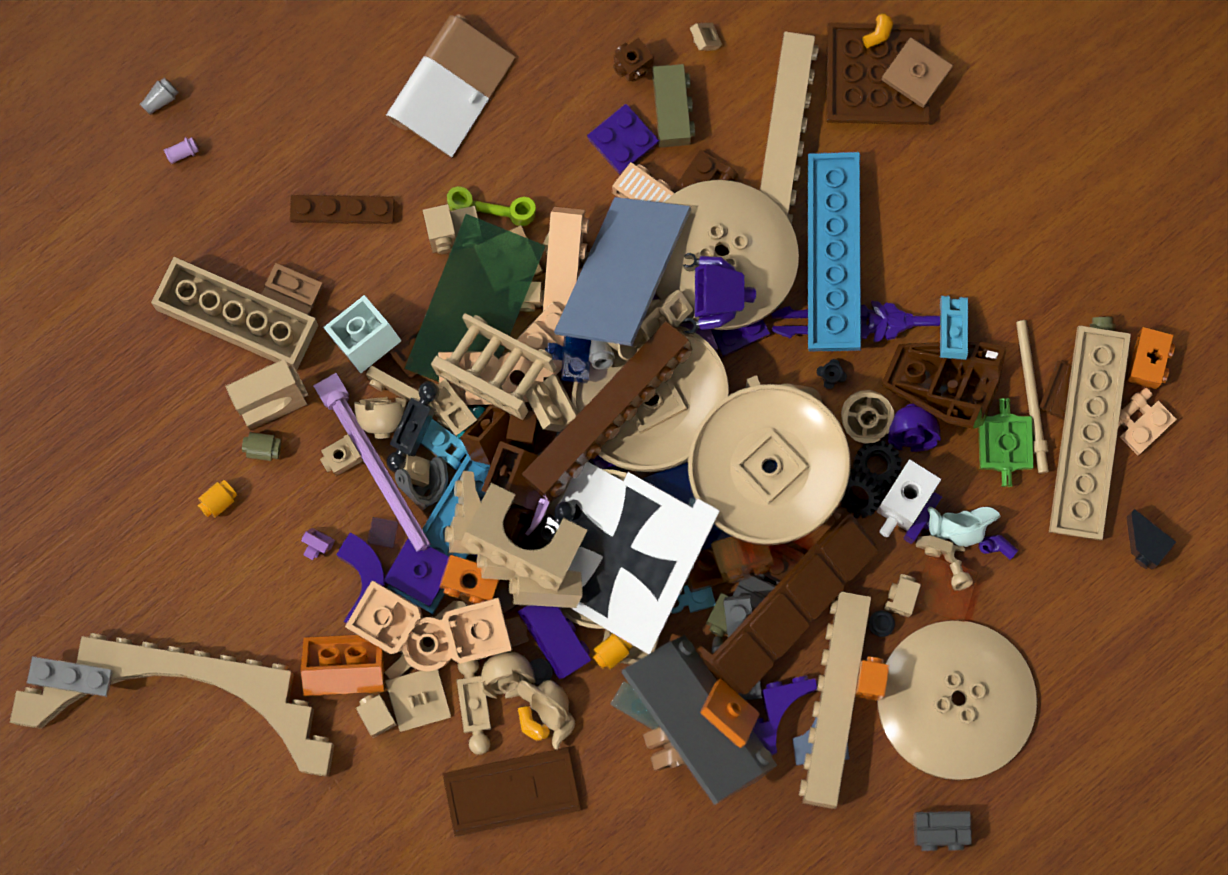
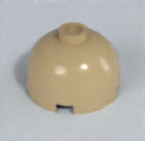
(380, 415)
(867, 416)
(504, 672)

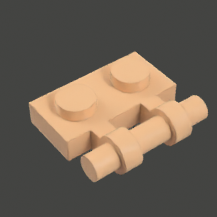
(1147, 427)

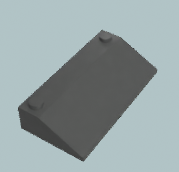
(674, 689)

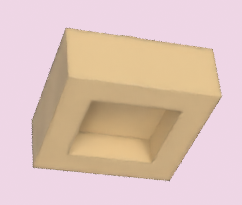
(705, 36)
(418, 470)

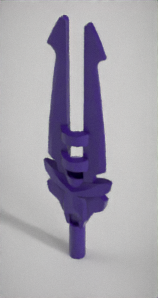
(883, 321)

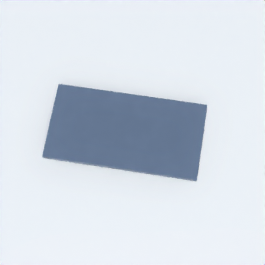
(622, 271)

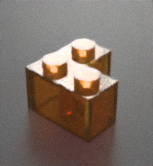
(741, 558)

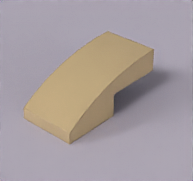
(671, 309)
(452, 409)

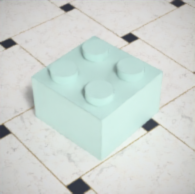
(362, 334)

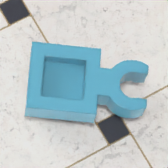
(695, 601)

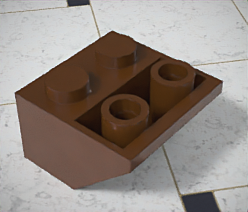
(507, 473)

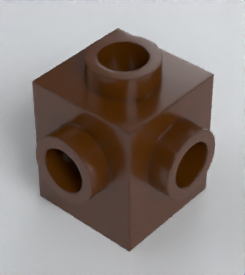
(632, 60)

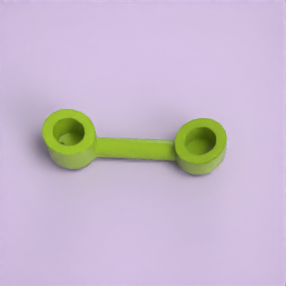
(520, 212)

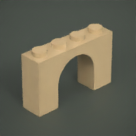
(268, 394)
(544, 566)

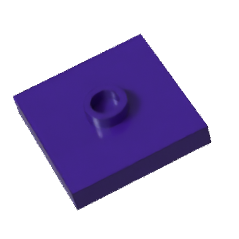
(417, 573)

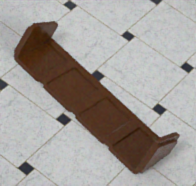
(792, 604)

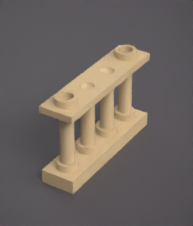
(492, 391)

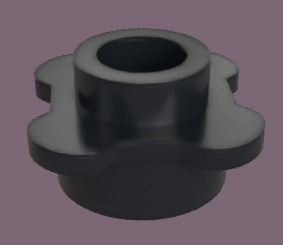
(832, 366)

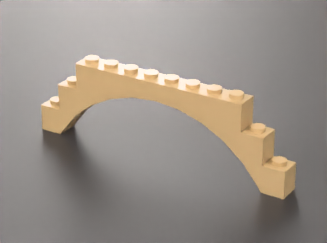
(259, 686)

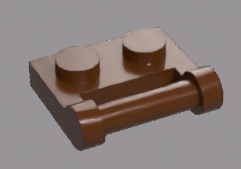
(704, 169)

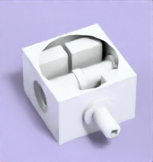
(900, 509)

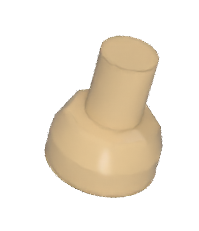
(960, 579)

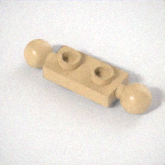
(473, 707)

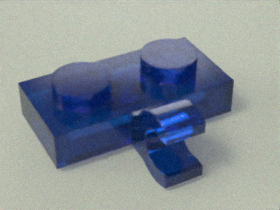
(574, 358)

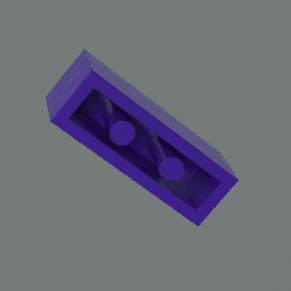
(555, 638)

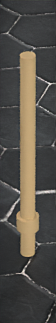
(1039, 445)

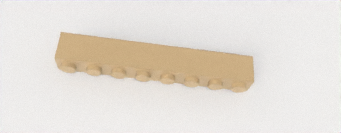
(788, 119)
(836, 700)

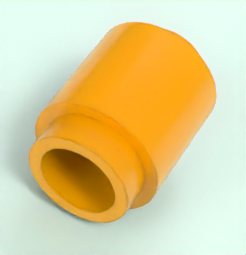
(217, 499)
(611, 651)

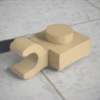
(935, 546)

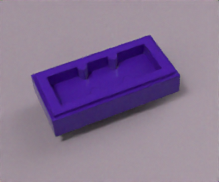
(922, 520)

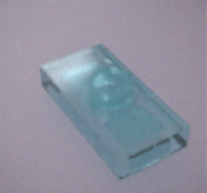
(629, 703)

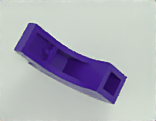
(362, 558)

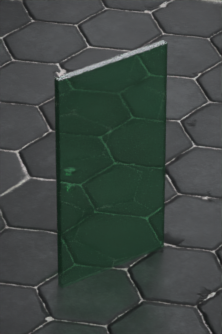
(482, 277)

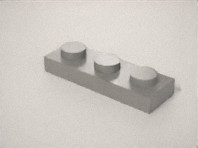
(70, 676)

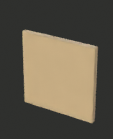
(418, 699)

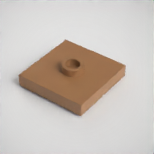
(916, 72)

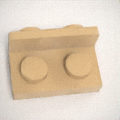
(551, 404)

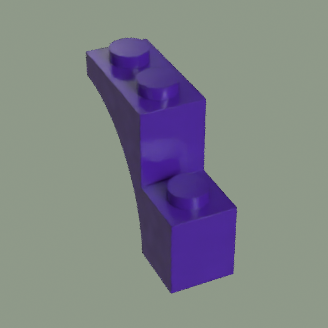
(776, 701)

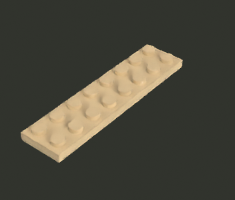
(1089, 433)

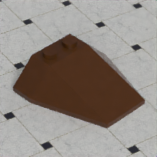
(947, 387)

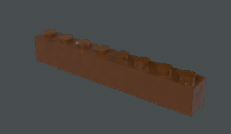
(608, 411)

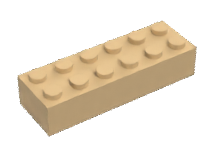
(234, 313)

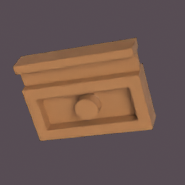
(292, 289)

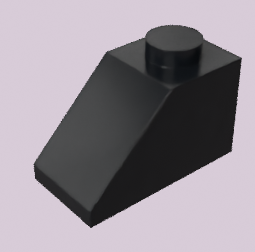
(1147, 541)

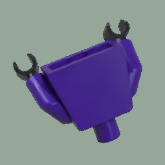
(717, 292)

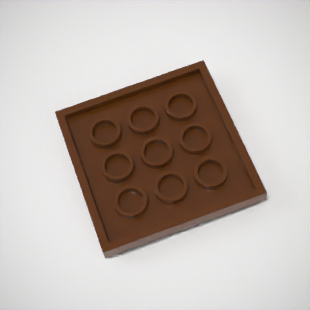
(856, 73)

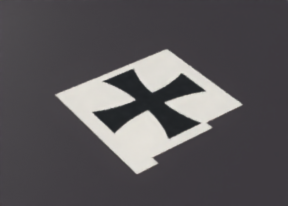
(633, 551)

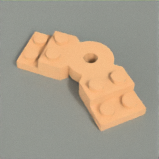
(535, 336)
(399, 626)

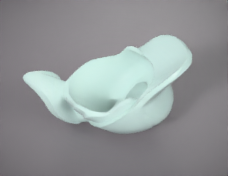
(962, 528)

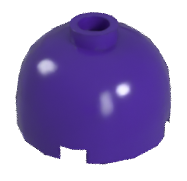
(914, 429)

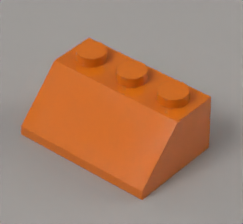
(341, 665)

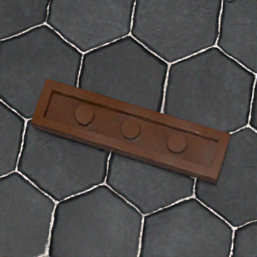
(342, 209)

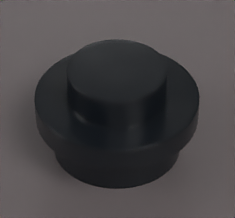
(881, 623)
(542, 670)

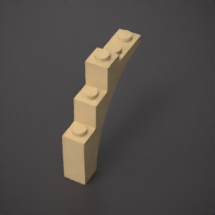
(524, 590)

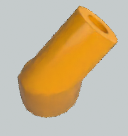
(881, 33)
(530, 727)

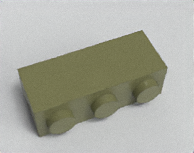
(673, 105)

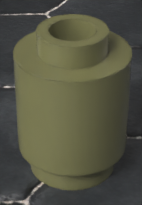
(261, 446)

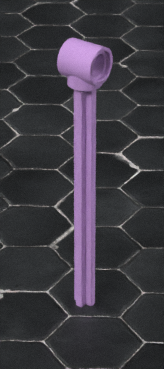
(335, 398)

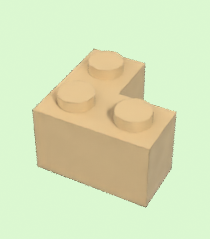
(444, 226)

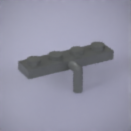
(736, 611)

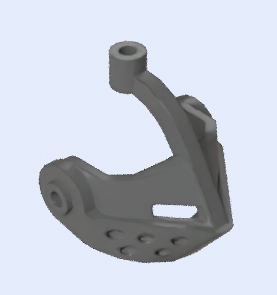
(437, 484)

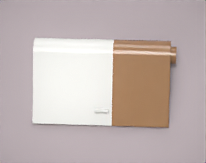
(450, 85)

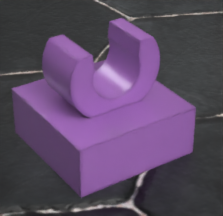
(317, 543)

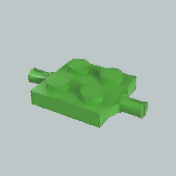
(1006, 443)

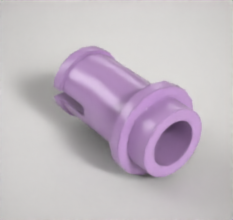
(181, 150)

